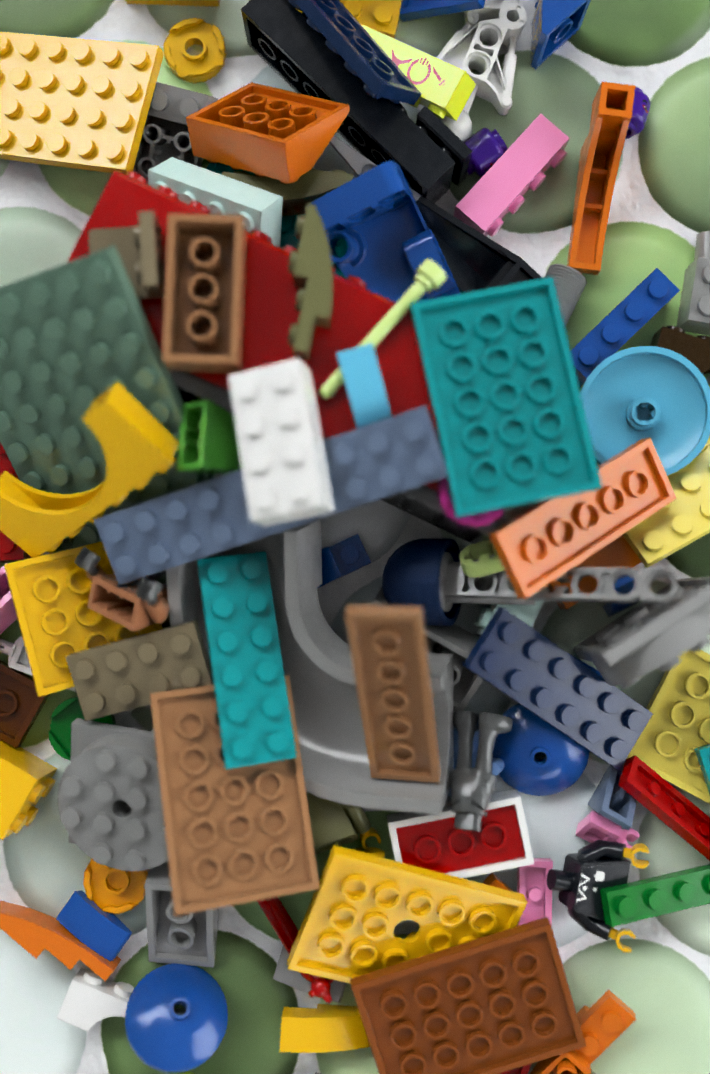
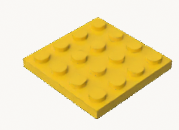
(54, 616)

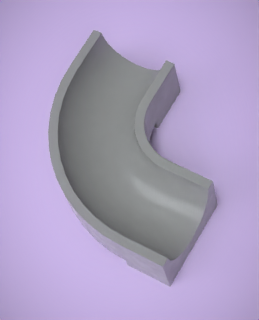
(324, 678)

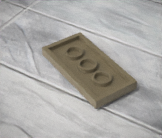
(126, 671)

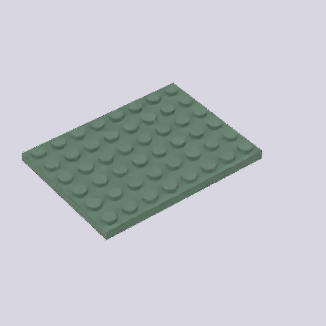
(60, 348)

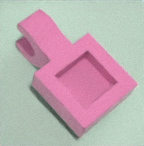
(598, 827)

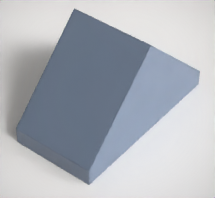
(612, 800)

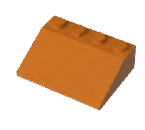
(266, 131)

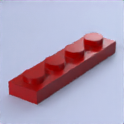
(666, 804)

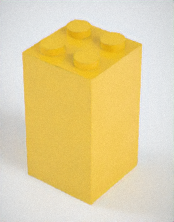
(22, 784)

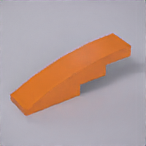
(40, 932)

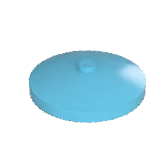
(648, 396)

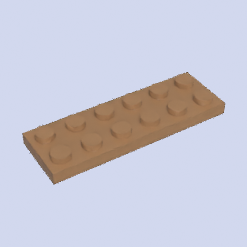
(394, 691)

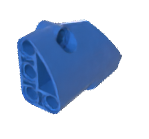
(382, 233)

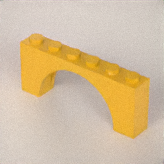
(133, 451)

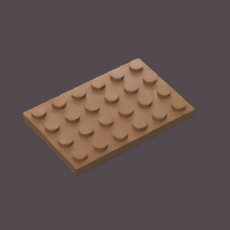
(229, 830)

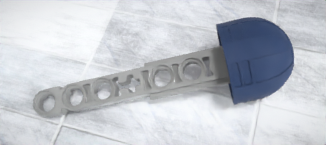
(431, 577)

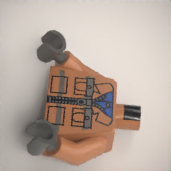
(129, 604)

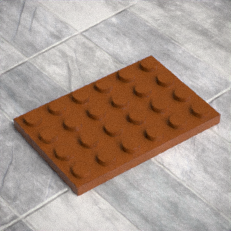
(471, 1006)

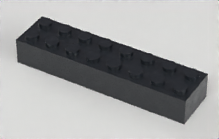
(373, 126)

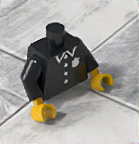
(588, 871)

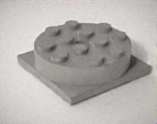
(651, 635)
(113, 796)

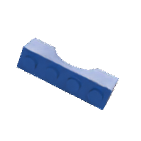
(622, 323)

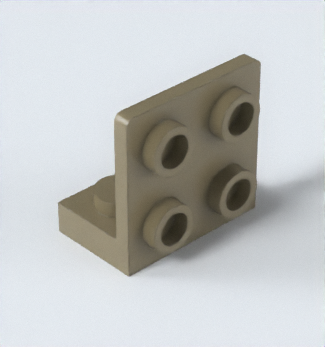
(139, 251)

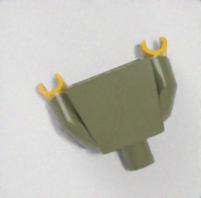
(337, 824)

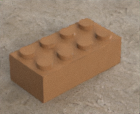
(204, 293)

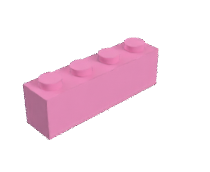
(512, 176)

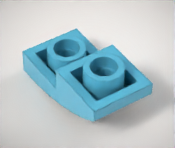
(364, 385)

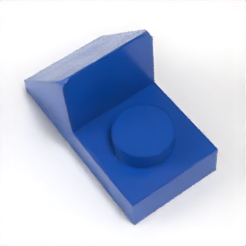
(343, 559)

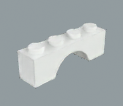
(94, 999)

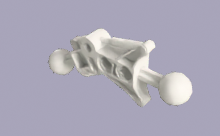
(499, 25)

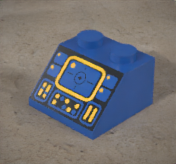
(553, 25)

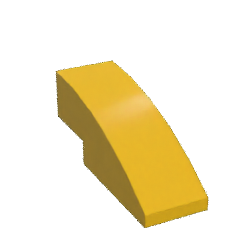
(322, 1029)

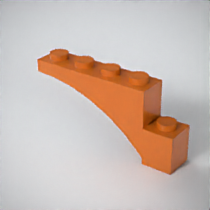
(597, 175)

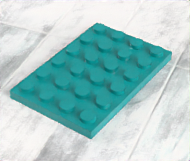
(505, 397)

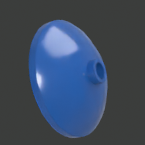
(530, 734)
(171, 1040)

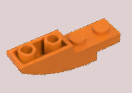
(600, 1028)

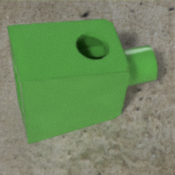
(207, 439)

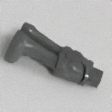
(471, 785)

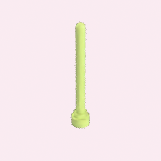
(428, 277)

